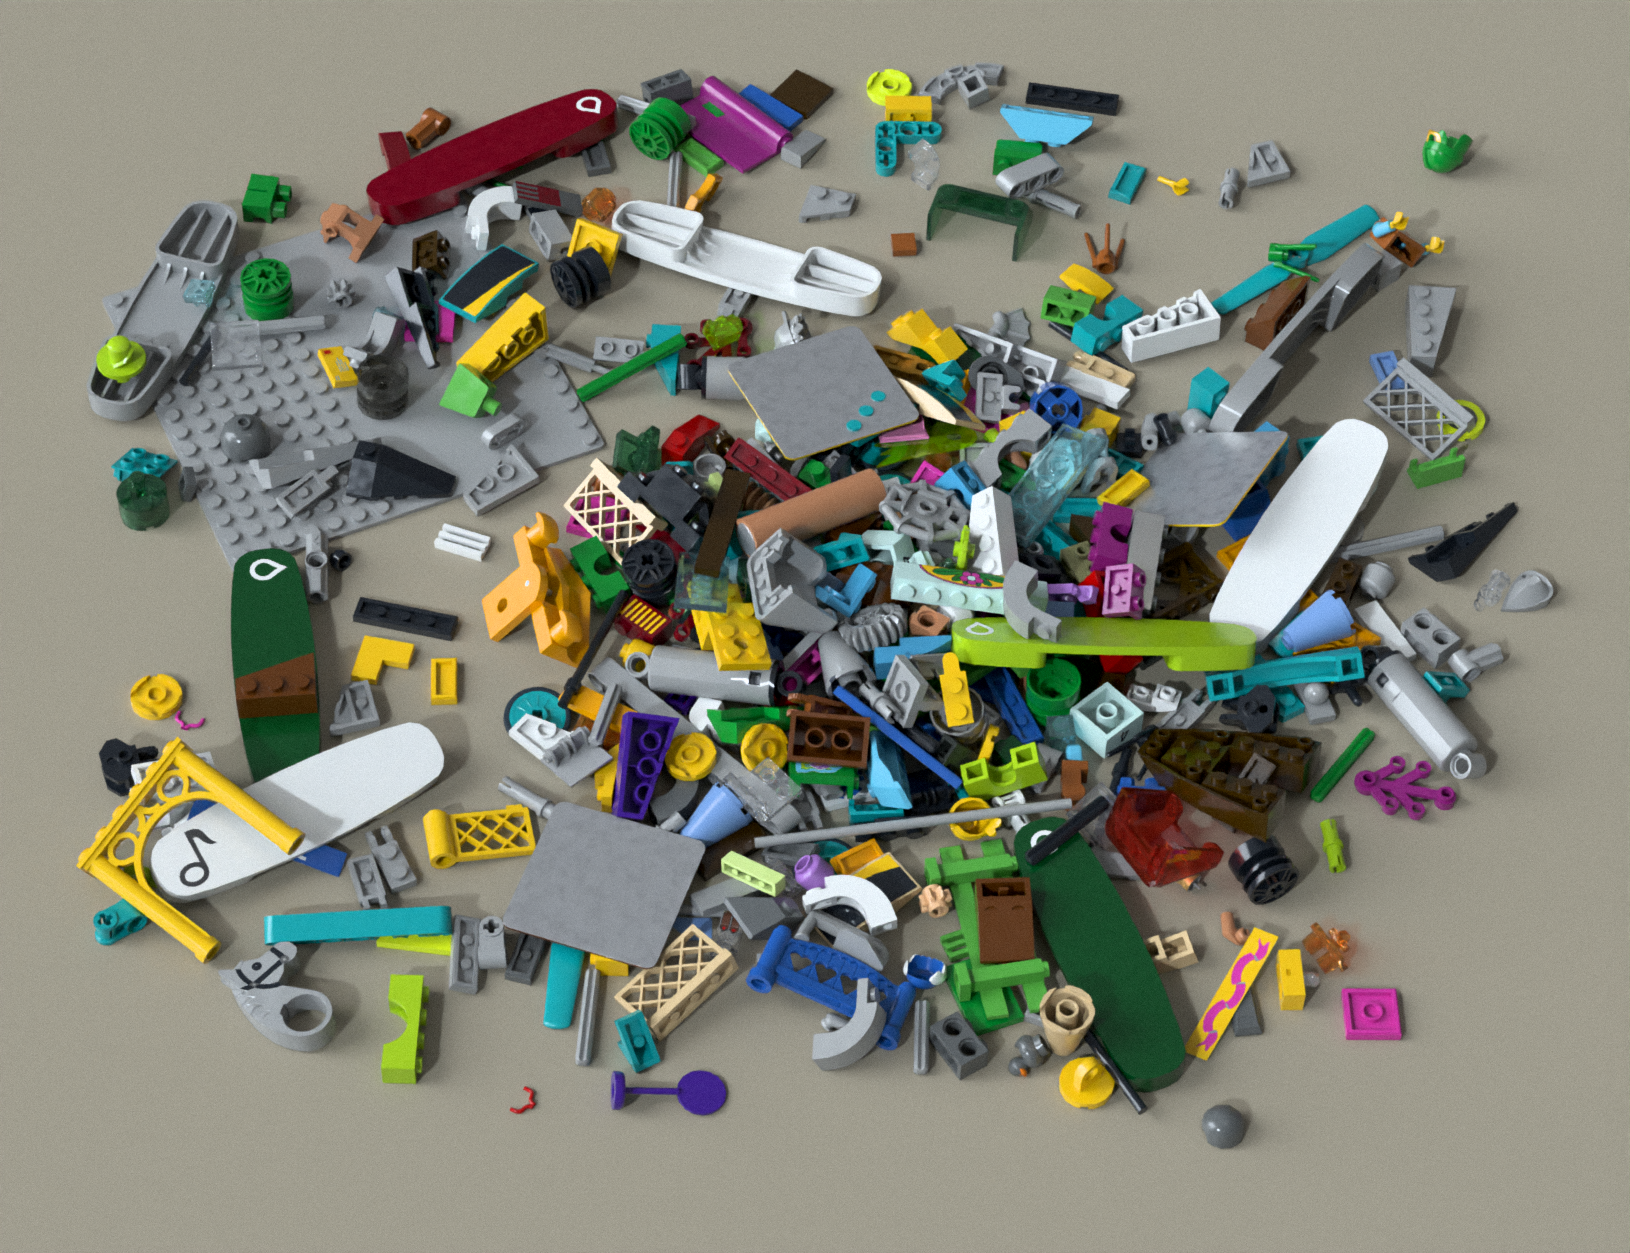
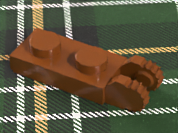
(819, 705)

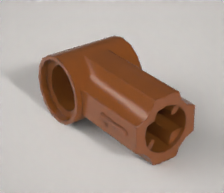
(430, 124)

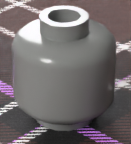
(1376, 581)

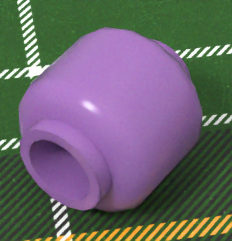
(811, 871)

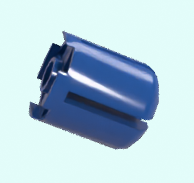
(1061, 395)

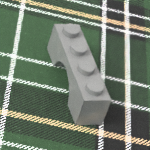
(1026, 434)

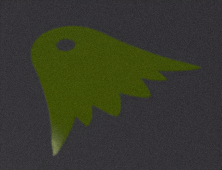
(935, 444)

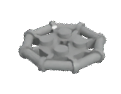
(914, 513)

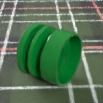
(660, 128)
(267, 290)
(1052, 689)

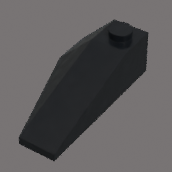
(388, 473)

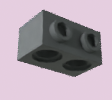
(954, 1048)

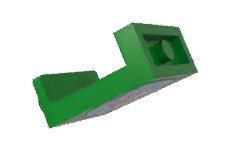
(824, 775)

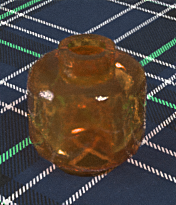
(599, 204)

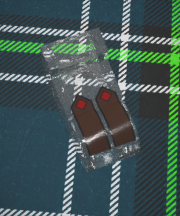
(727, 934)

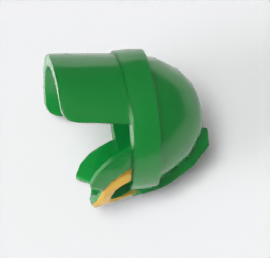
(1444, 153)

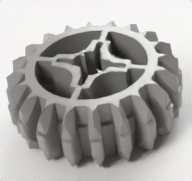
(874, 626)

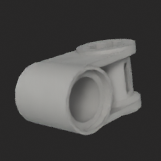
(492, 944)

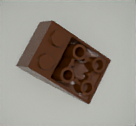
(1004, 920)

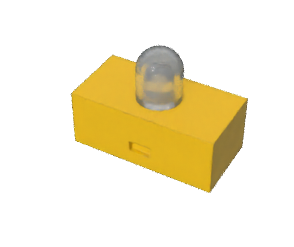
(1293, 979)

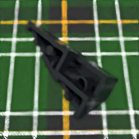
(415, 298)
(1458, 549)

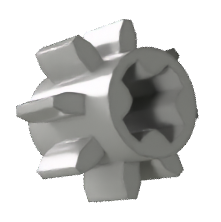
(340, 293)

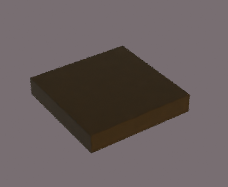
(802, 93)

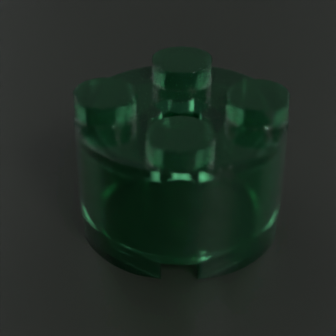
(143, 501)

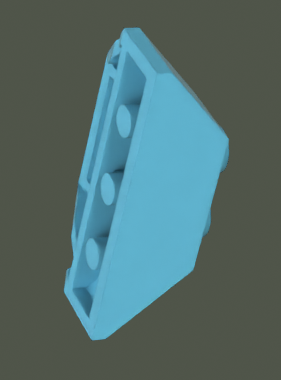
(1045, 125)
(887, 772)

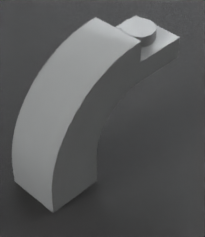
(381, 339)
(1020, 613)
(857, 1037)

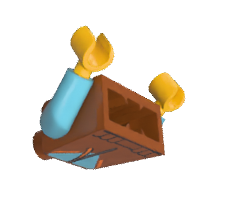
(1396, 241)

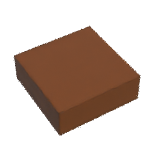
(903, 244)

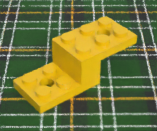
(733, 635)

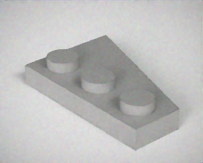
(503, 481)

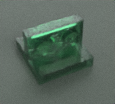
(638, 452)

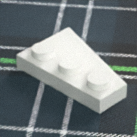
(537, 734)

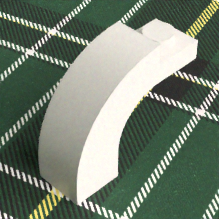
(487, 207)
(855, 893)

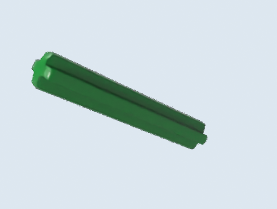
(1342, 765)

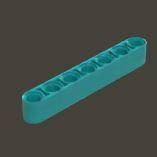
(357, 925)

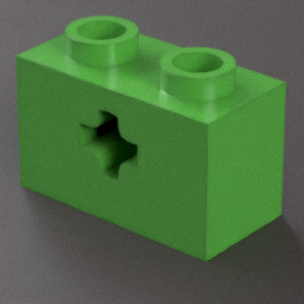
(1066, 305)

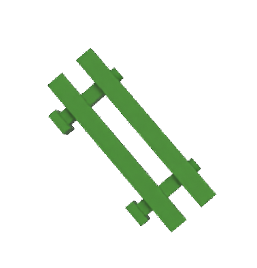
(985, 978)

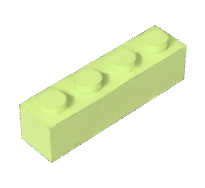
(753, 873)

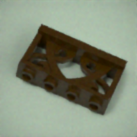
(1189, 599)

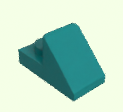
(947, 378)
(844, 552)
(1446, 684)
(636, 1041)

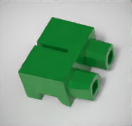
(263, 198)

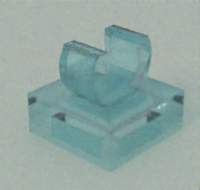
(199, 292)

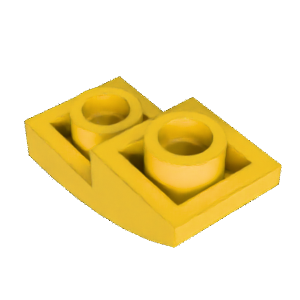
(1090, 283)

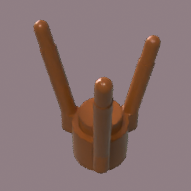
(1105, 261)

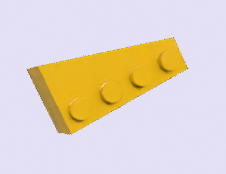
(509, 339)

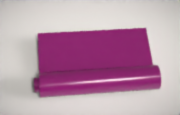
(743, 134)

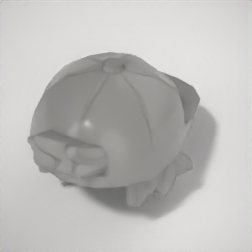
(791, 331)

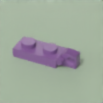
(1072, 593)

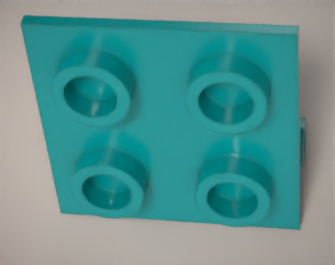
(139, 460)

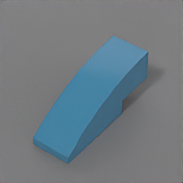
(908, 646)

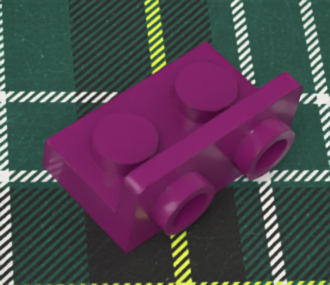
(1124, 591)

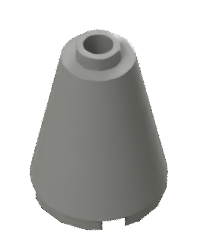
(842, 665)

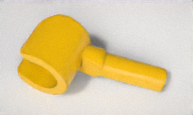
(1178, 187)

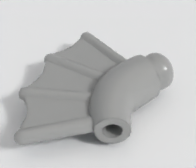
(1010, 326)

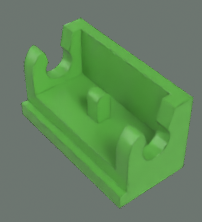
(1436, 470)

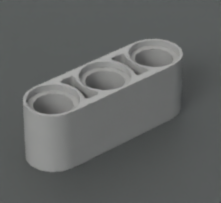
(1029, 176)

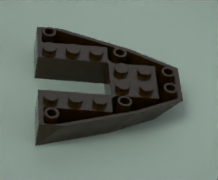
(1197, 766)

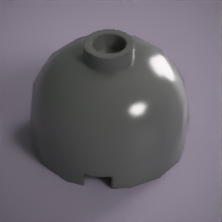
(245, 438)

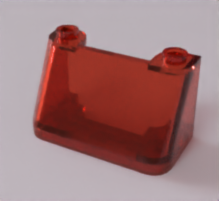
(1152, 842)

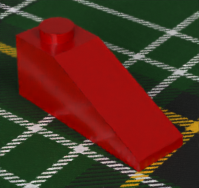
(688, 440)

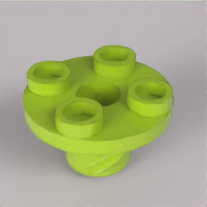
(121, 359)

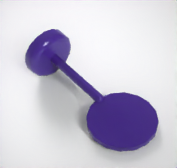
(696, 1091)

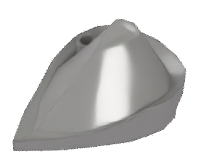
(1528, 593)

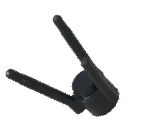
(1139, 738)

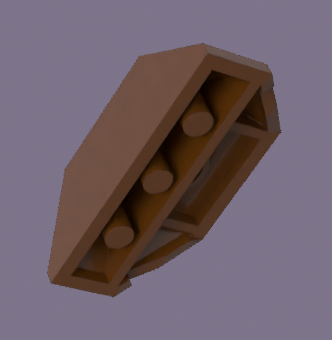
(881, 591)

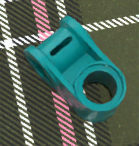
(120, 919)

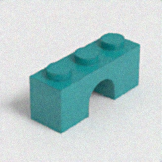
(1096, 335)

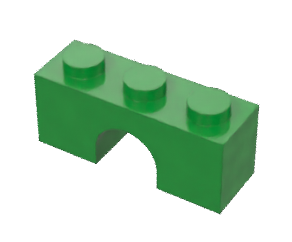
(591, 560)

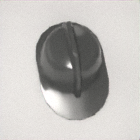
(991, 364)

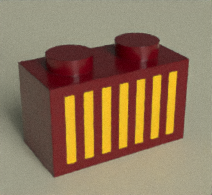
(643, 622)

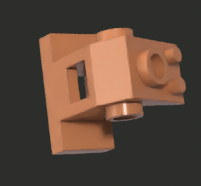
(359, 238)

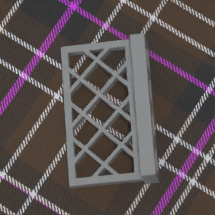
(1431, 393)

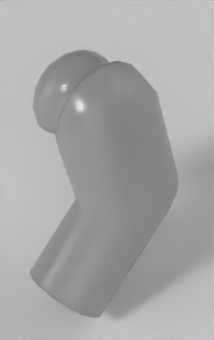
(833, 1021)

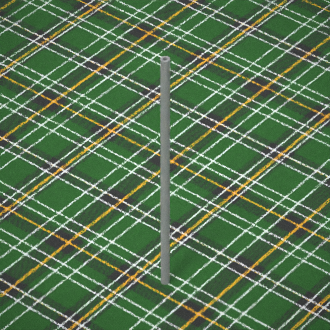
(911, 823)

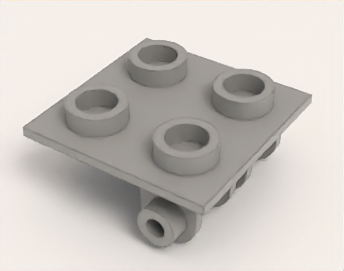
(575, 758)

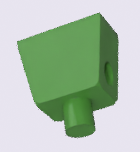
(470, 393)

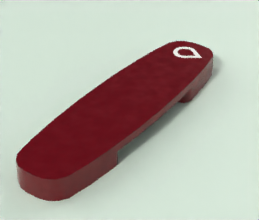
(436, 176)

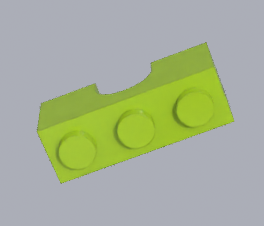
(988, 781)

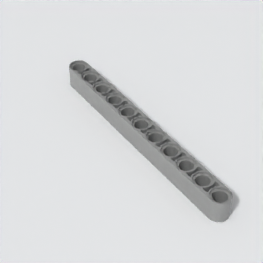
(643, 700)

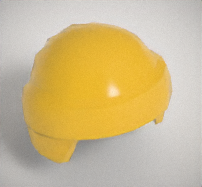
(973, 829)

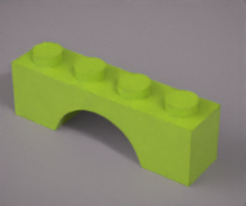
(401, 1056)

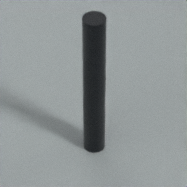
(196, 363)

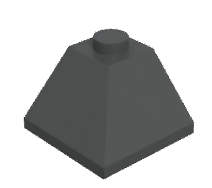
(763, 914)

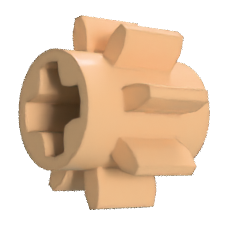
(935, 900)

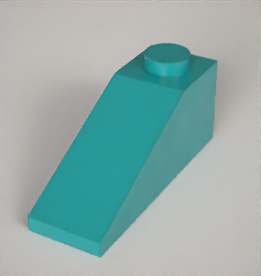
(667, 366)

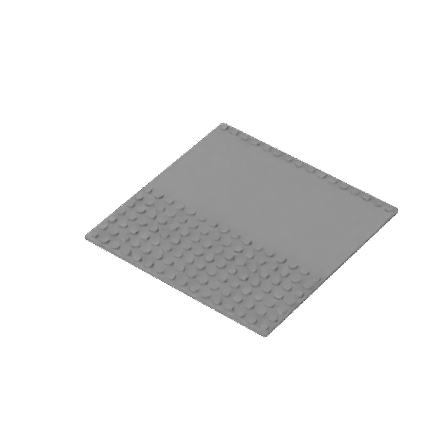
(307, 413)

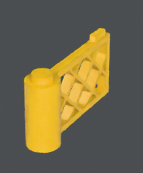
(444, 841)

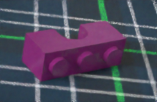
(1109, 536)

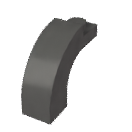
(681, 797)

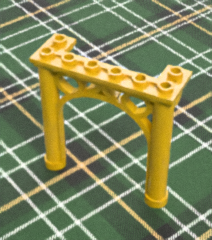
(101, 860)

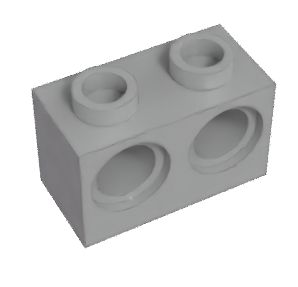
(1430, 637)

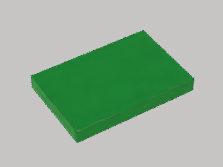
(974, 1010)

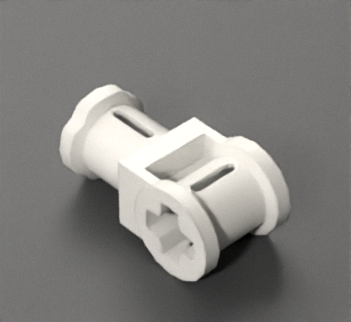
(1012, 799)

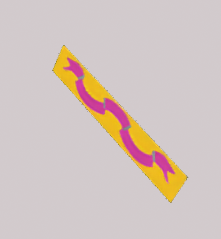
(1230, 994)

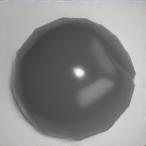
(1223, 1126)

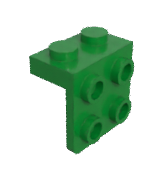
(1012, 153)

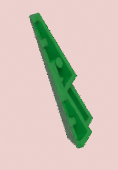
(734, 723)

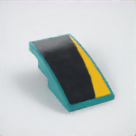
(488, 283)

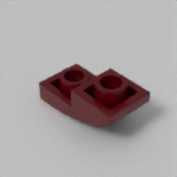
(394, 148)

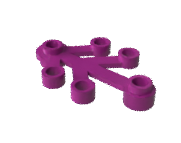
(1401, 788)

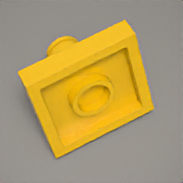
(602, 239)

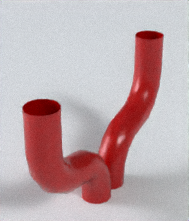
(526, 1106)

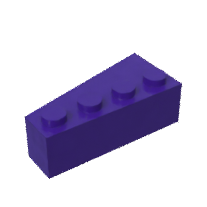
(640, 761)

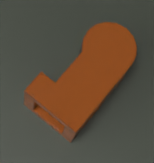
(1071, 776)

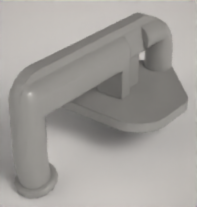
(848, 939)

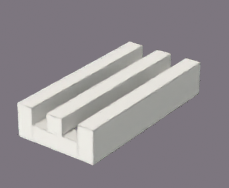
(464, 539)

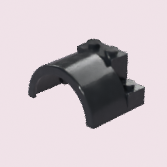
(676, 498)

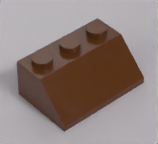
(1277, 312)
(828, 739)

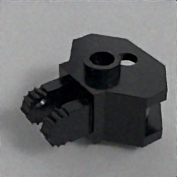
(1255, 711)
(117, 761)

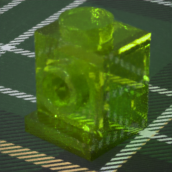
(722, 331)

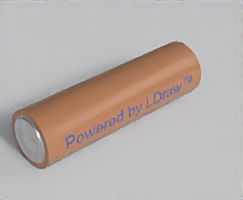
(814, 511)

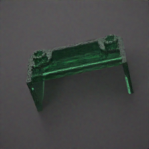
(983, 206)

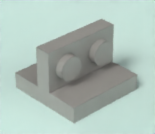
(909, 691)

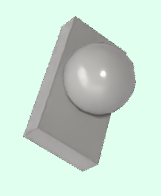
(1316, 702)

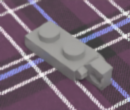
(734, 302)
(306, 491)

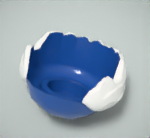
(924, 971)

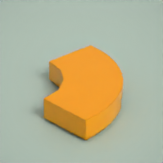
(704, 193)

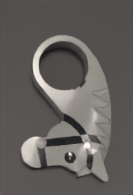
(269, 1002)

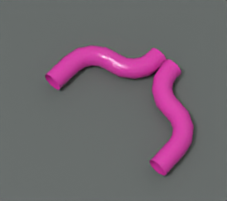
(183, 727)

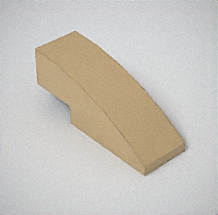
(1171, 952)

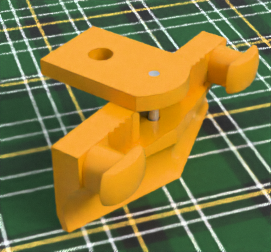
(545, 589)

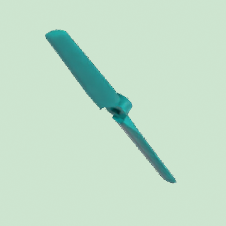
(1328, 241)
(562, 985)

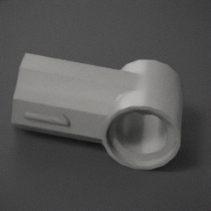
(1470, 664)
(1053, 760)

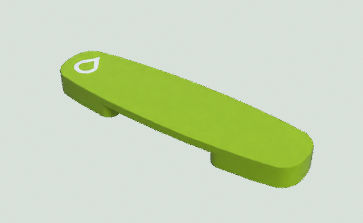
(1180, 642)

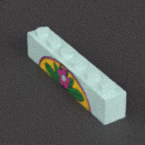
(955, 588)

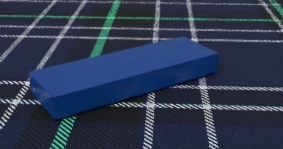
(775, 109)

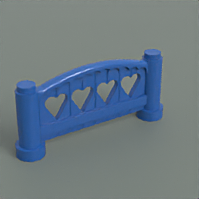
(777, 967)

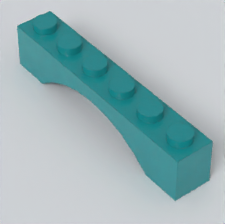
(1314, 667)

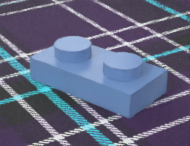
(1383, 365)

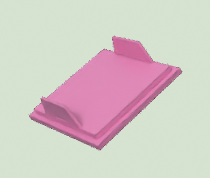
(908, 432)

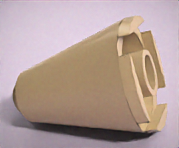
(1066, 1018)

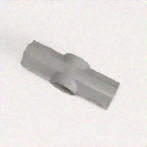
(317, 567)

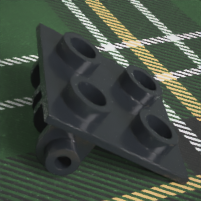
(929, 793)

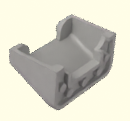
(783, 584)

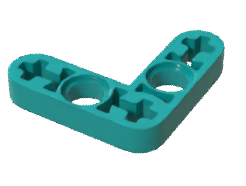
(896, 136)

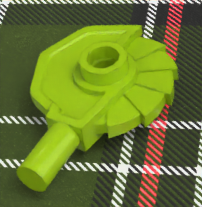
(964, 549)

